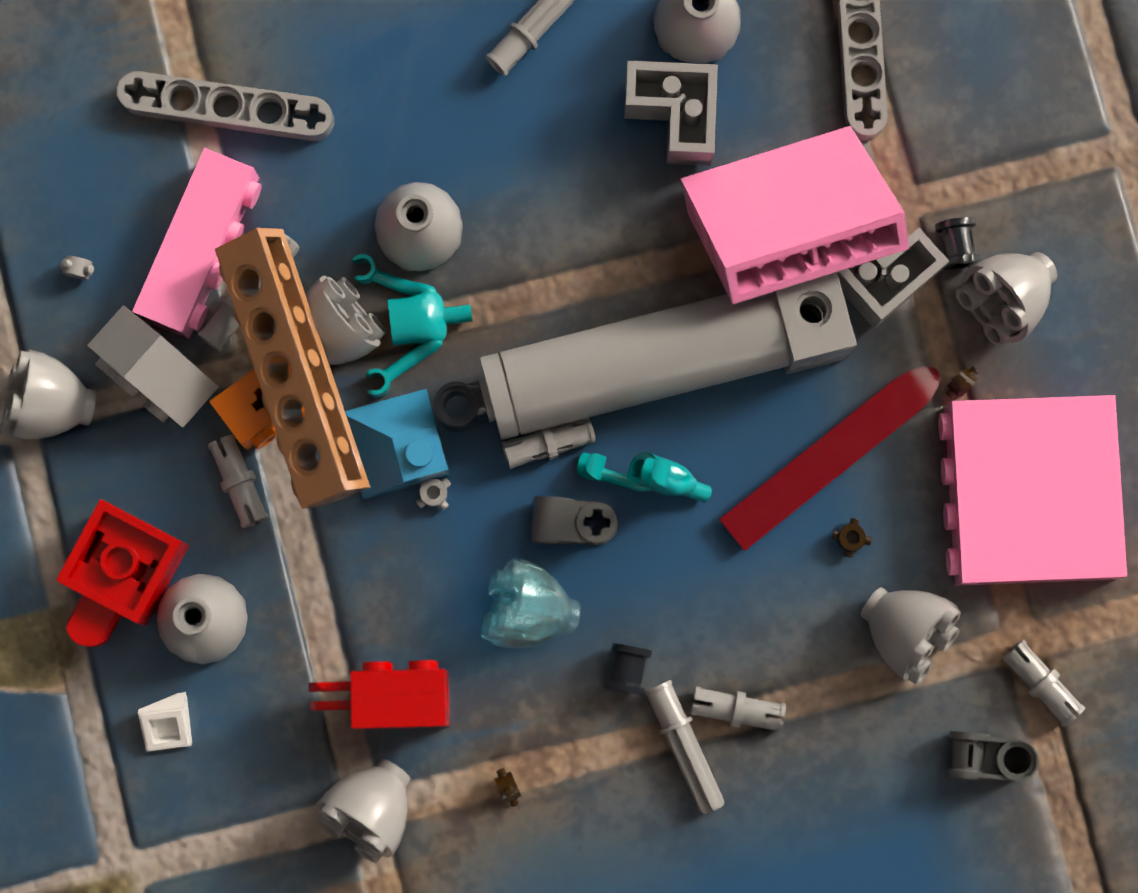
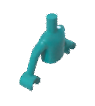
(412, 320)
(646, 473)

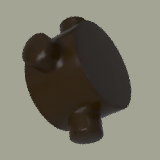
(962, 382)
(851, 537)
(507, 787)

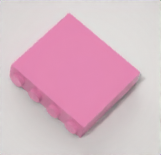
(794, 214)
(1033, 490)

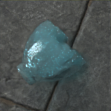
(527, 607)

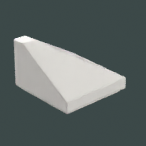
(166, 723)

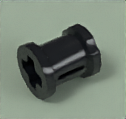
(958, 242)
(627, 669)

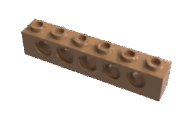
(310, 385)

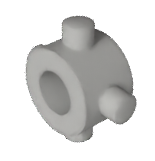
(77, 267)
(434, 493)

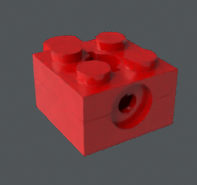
(119, 571)
(391, 696)

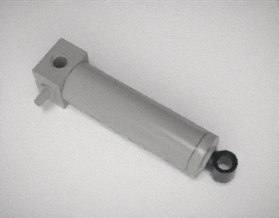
(654, 358)

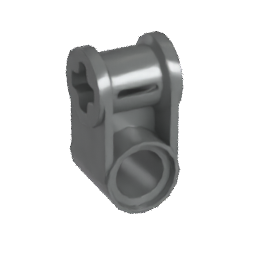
(563, 521)
(987, 757)

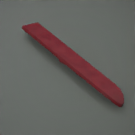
(830, 456)

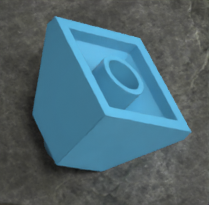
(398, 443)

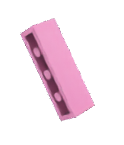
(187, 258)

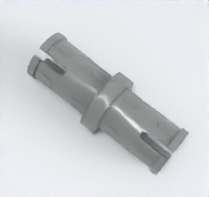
(548, 442)
(238, 481)
(1043, 683)
(738, 709)

